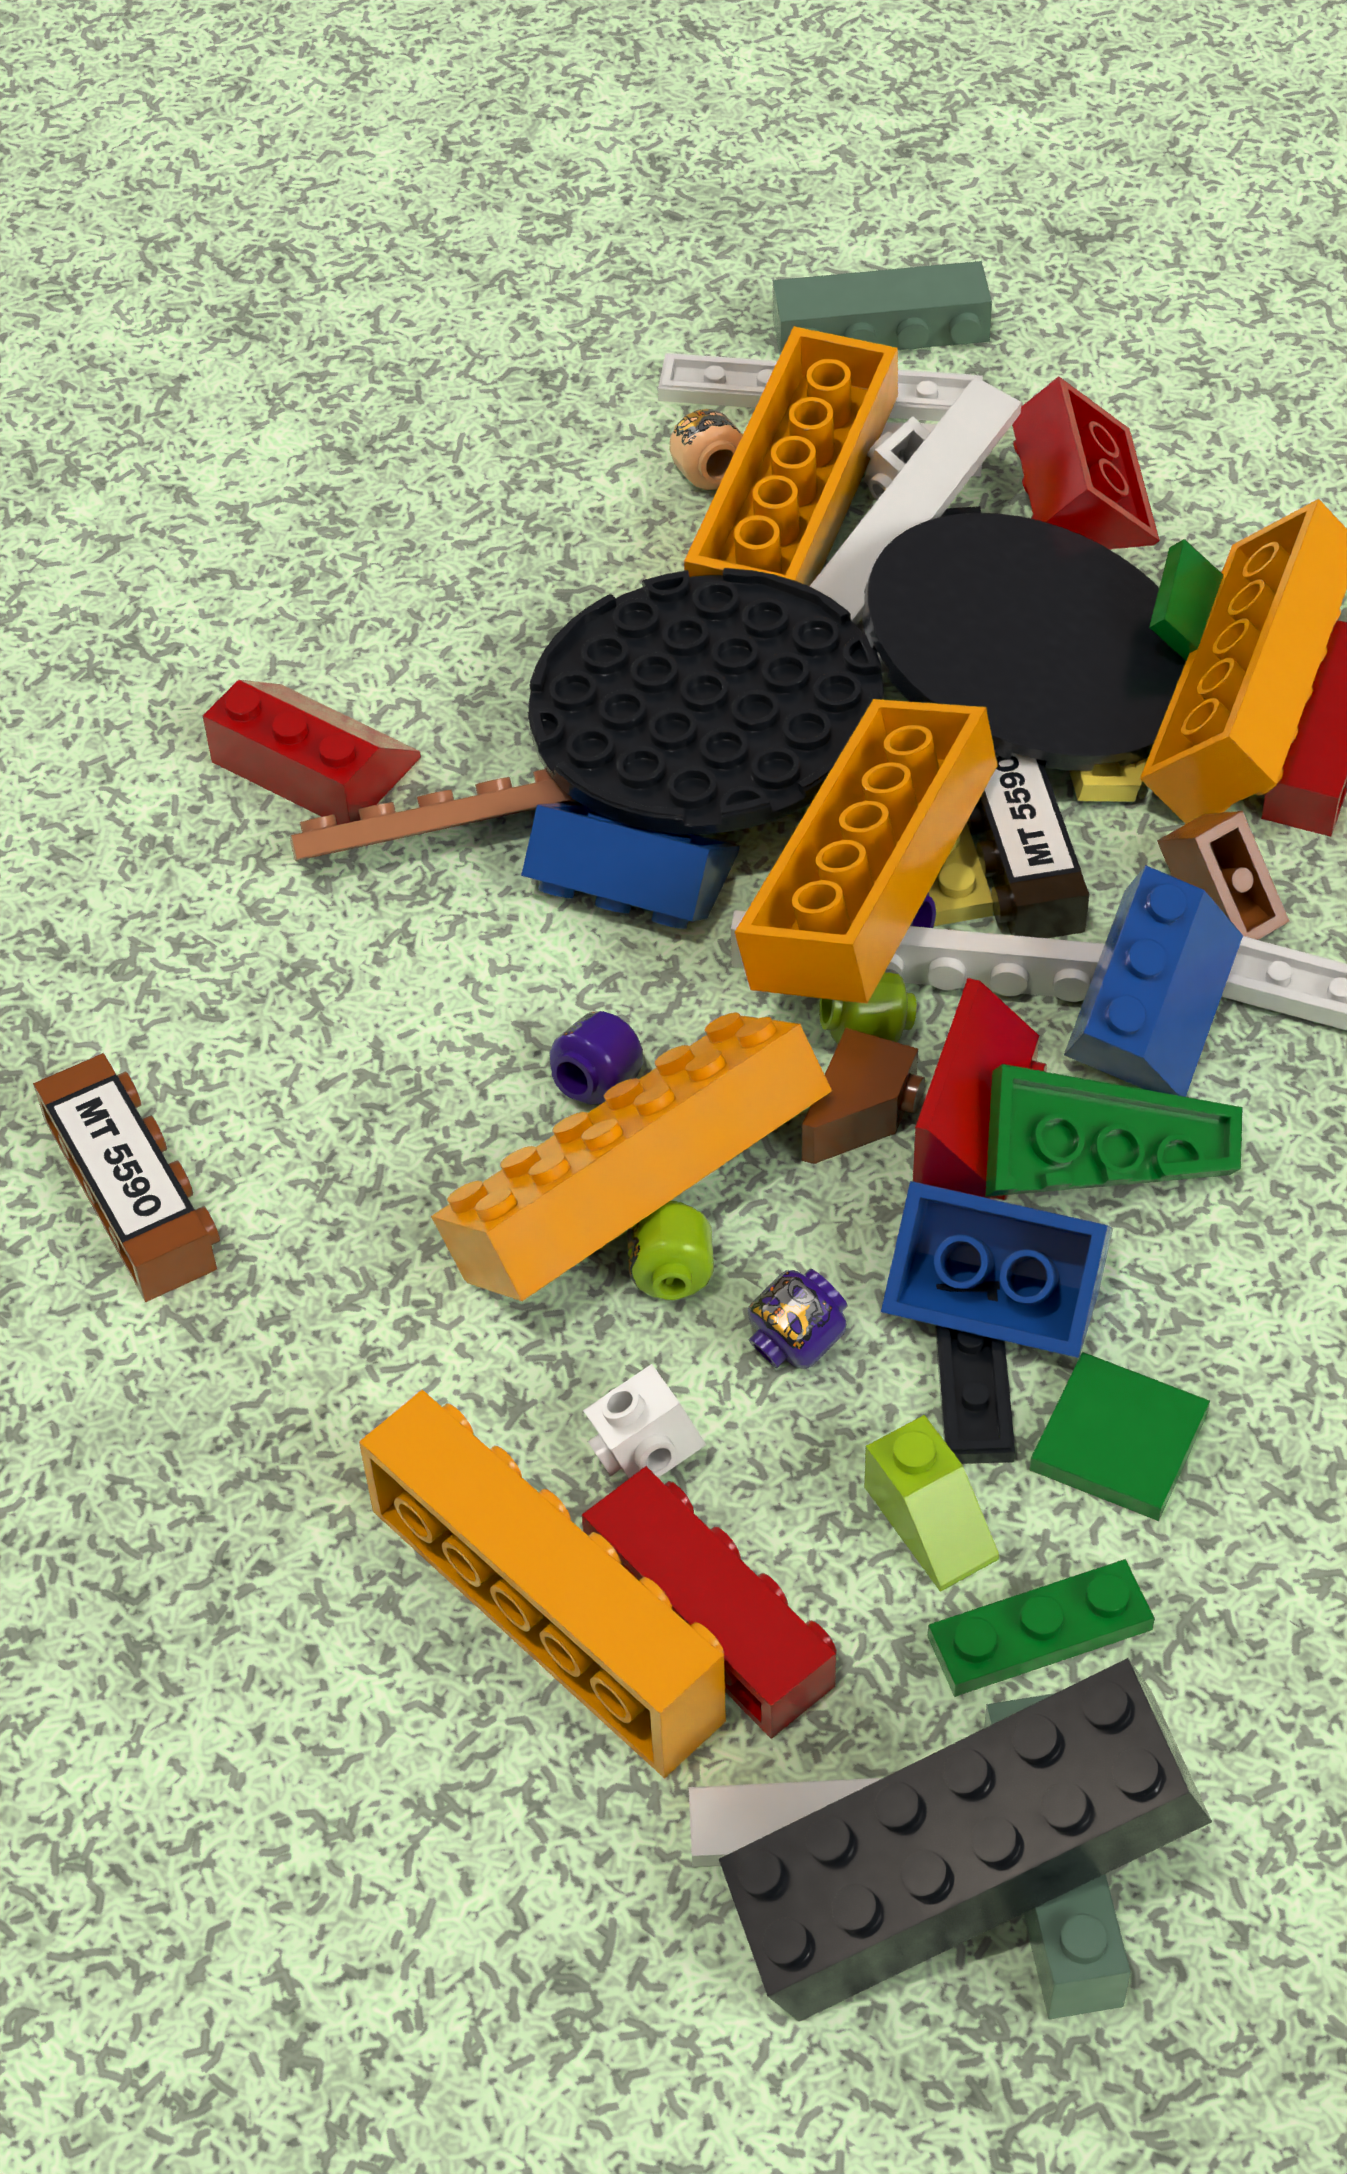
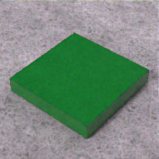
(1185, 598)
(1119, 1436)

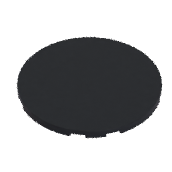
(1031, 629)
(701, 700)

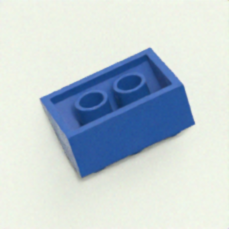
(626, 864)
(1156, 985)
(1043, 1262)

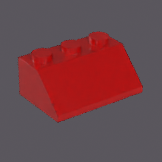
(1082, 469)
(304, 749)
(956, 1110)

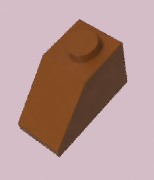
(1225, 861)
(870, 1092)

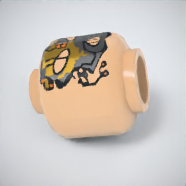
(704, 447)

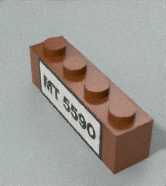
(127, 1176)

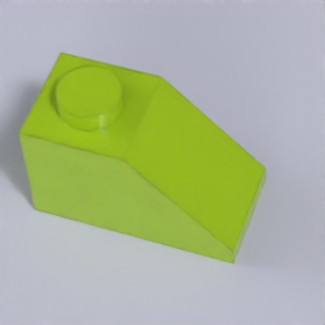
(929, 1502)

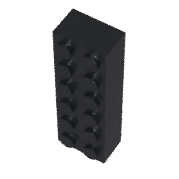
(962, 1841)

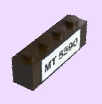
(1028, 852)

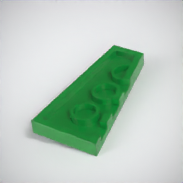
(1091, 1133)

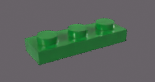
(1040, 1627)

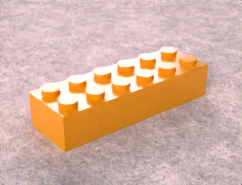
(799, 459)
(1252, 667)
(867, 851)
(629, 1154)
(546, 1581)

